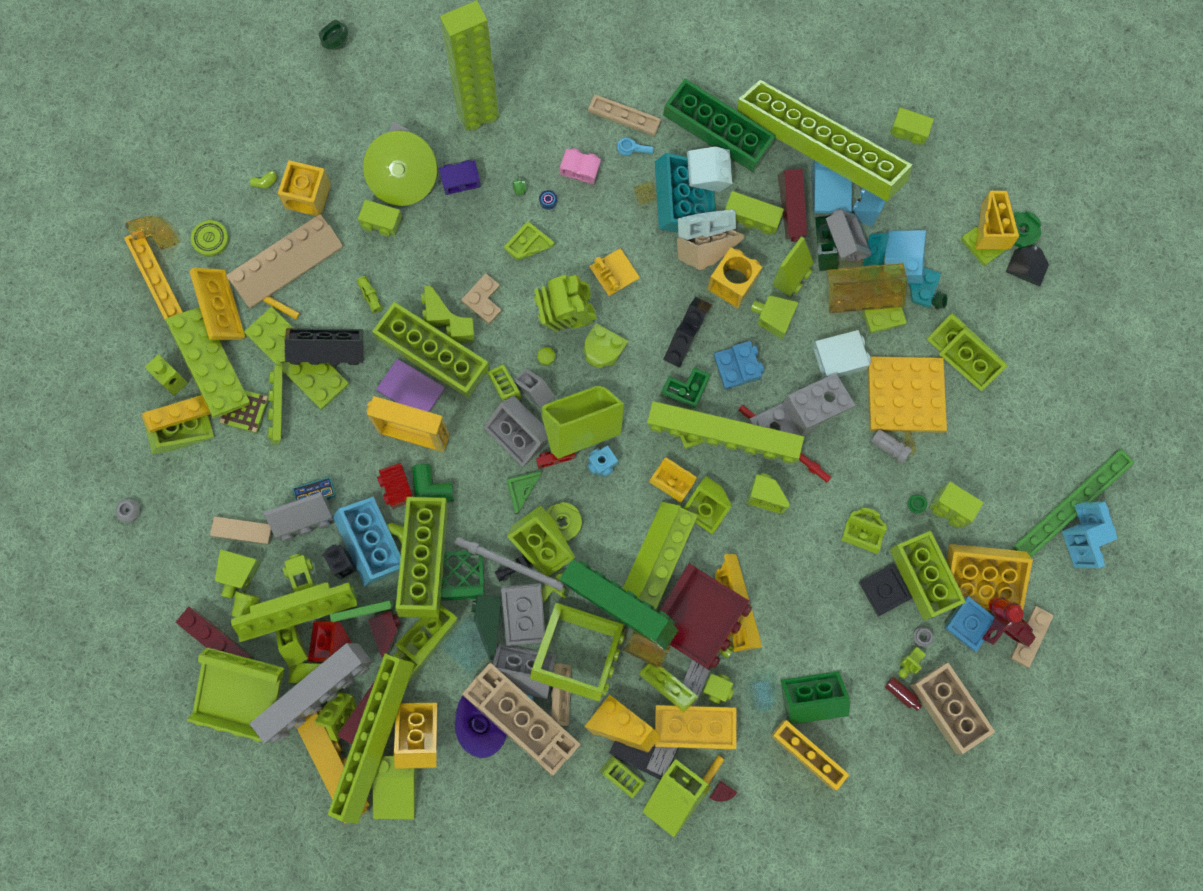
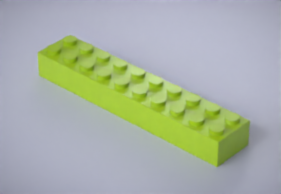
(470, 64)
(825, 140)

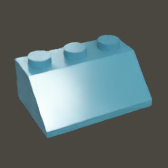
(868, 208)

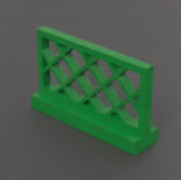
(462, 592)

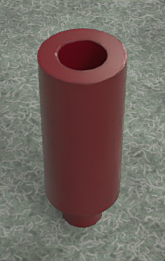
(902, 693)

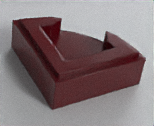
(722, 792)

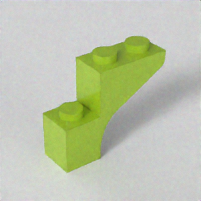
(438, 315)

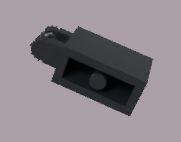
(339, 561)

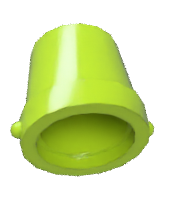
(243, 602)

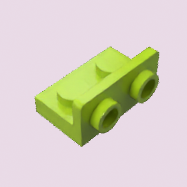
(336, 714)

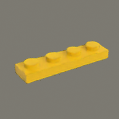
(175, 414)

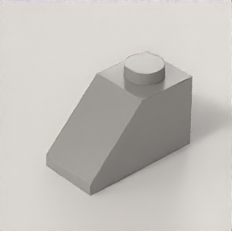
(534, 388)

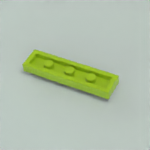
(274, 412)

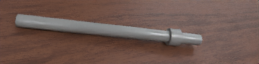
(475, 548)

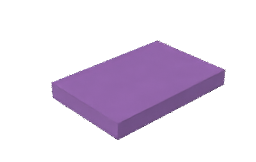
(410, 387)

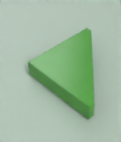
(521, 487)

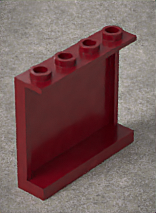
(704, 616)

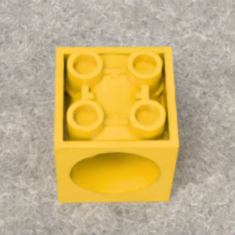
(304, 188)
(729, 291)

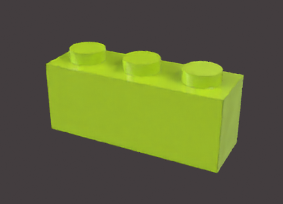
(755, 213)

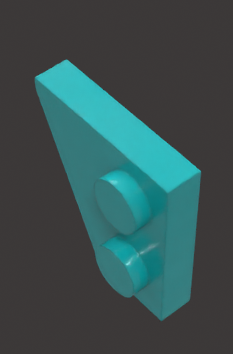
(923, 293)

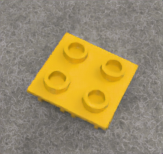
(614, 272)

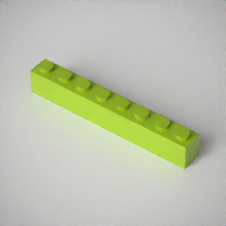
(726, 432)
(370, 739)

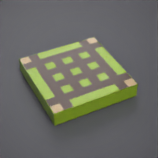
(248, 417)

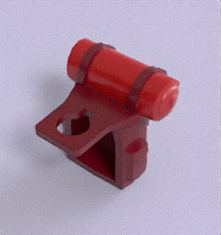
(1008, 620)

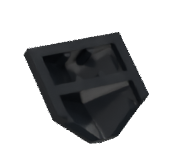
(1028, 264)

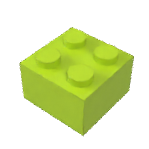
(955, 505)

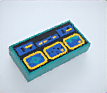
(324, 486)

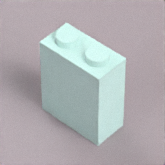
(842, 354)

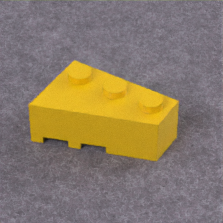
(996, 222)
(621, 725)

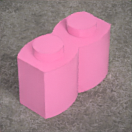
(580, 166)

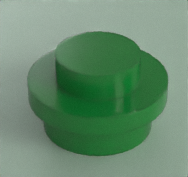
(917, 504)

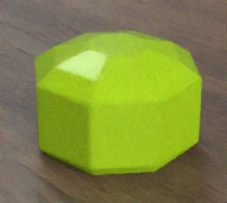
(546, 356)

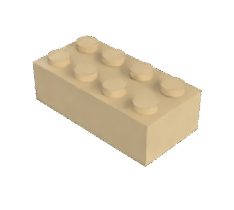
(952, 708)

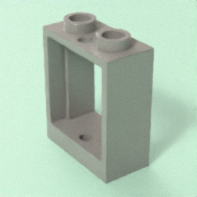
(848, 236)

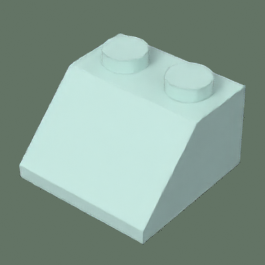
(709, 168)

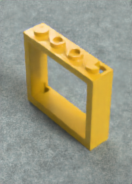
(408, 424)

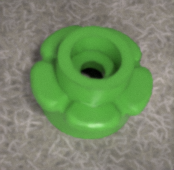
(519, 187)

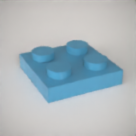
(969, 623)

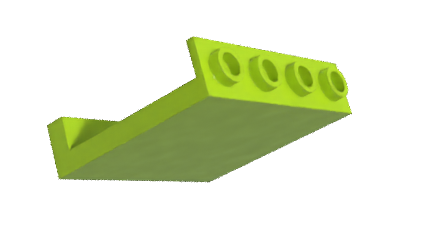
(234, 692)

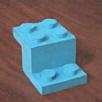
(1091, 533)

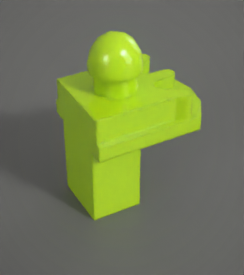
(548, 590)
(911, 663)

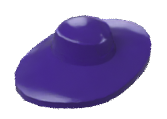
(476, 732)

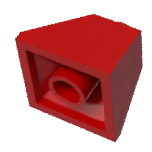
(326, 639)

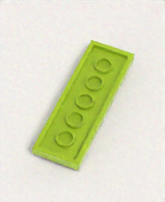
(207, 363)
(318, 381)

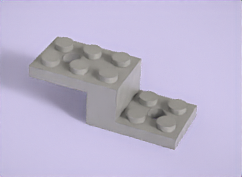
(807, 407)

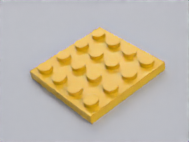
(907, 394)

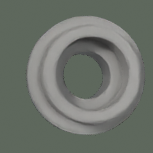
(929, 636)

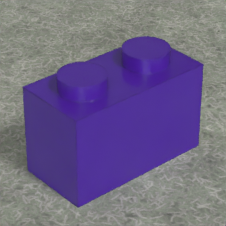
(460, 177)

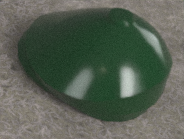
(334, 35)

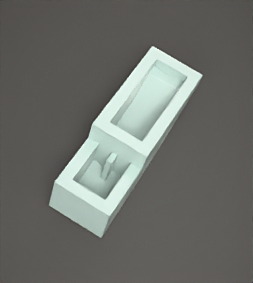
(706, 224)

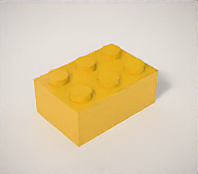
(416, 736)

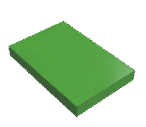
(362, 610)

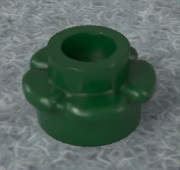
(939, 300)

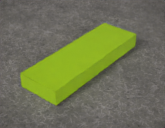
(669, 686)

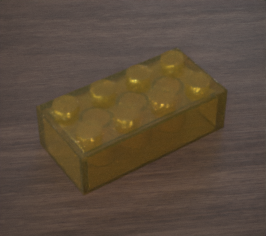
(866, 288)

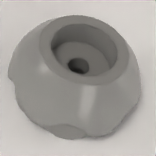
(132, 514)

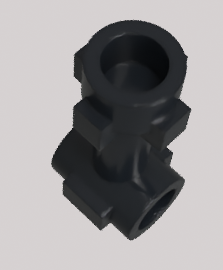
(502, 574)

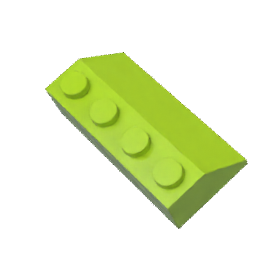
(927, 575)

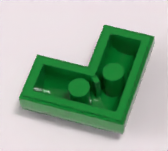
(689, 392)
(424, 484)

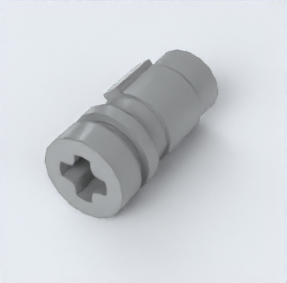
(891, 446)

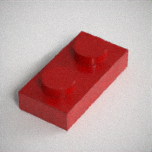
(547, 459)

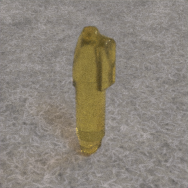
(909, 441)

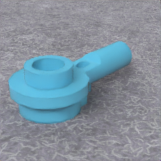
(627, 147)

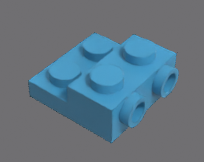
(738, 365)

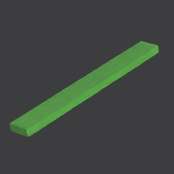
(1066, 511)

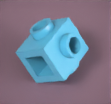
(604, 455)

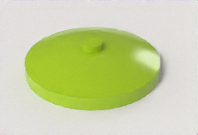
(400, 167)

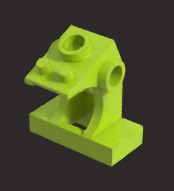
(297, 565)

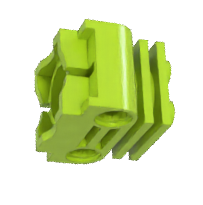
(565, 303)

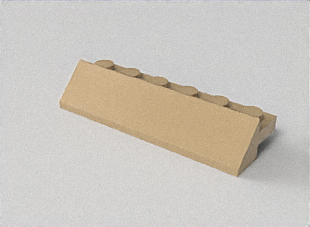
(285, 261)
(521, 719)

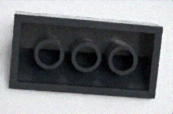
(324, 346)

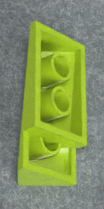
(966, 352)
(425, 638)

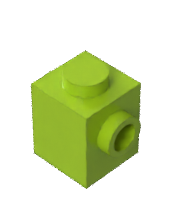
(718, 688)

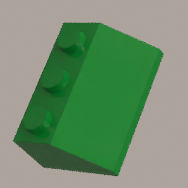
(815, 697)

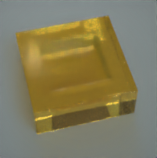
(645, 193)

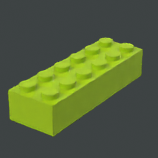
(431, 350)
(422, 557)

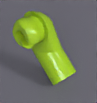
(265, 182)
(396, 529)

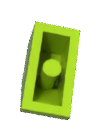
(291, 646)

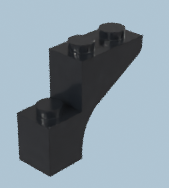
(687, 331)

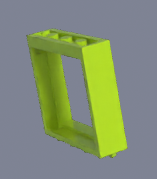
(587, 621)

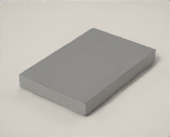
(523, 614)

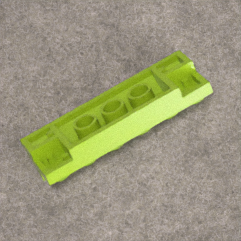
(660, 553)
(294, 609)

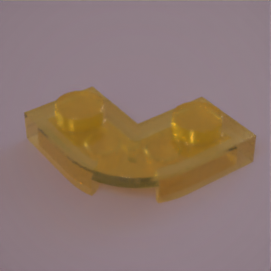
(154, 227)

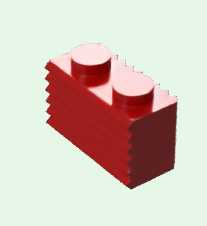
(395, 485)

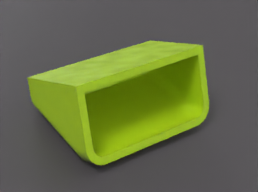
(582, 420)

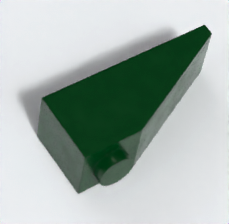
(826, 246)
(487, 619)

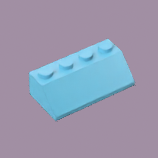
(368, 540)

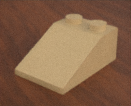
(707, 250)

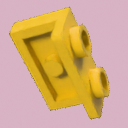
(673, 479)

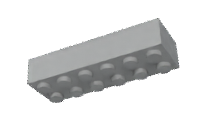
(311, 693)

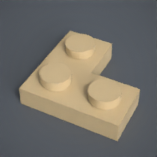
(478, 299)

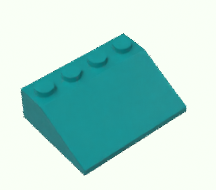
(675, 195)

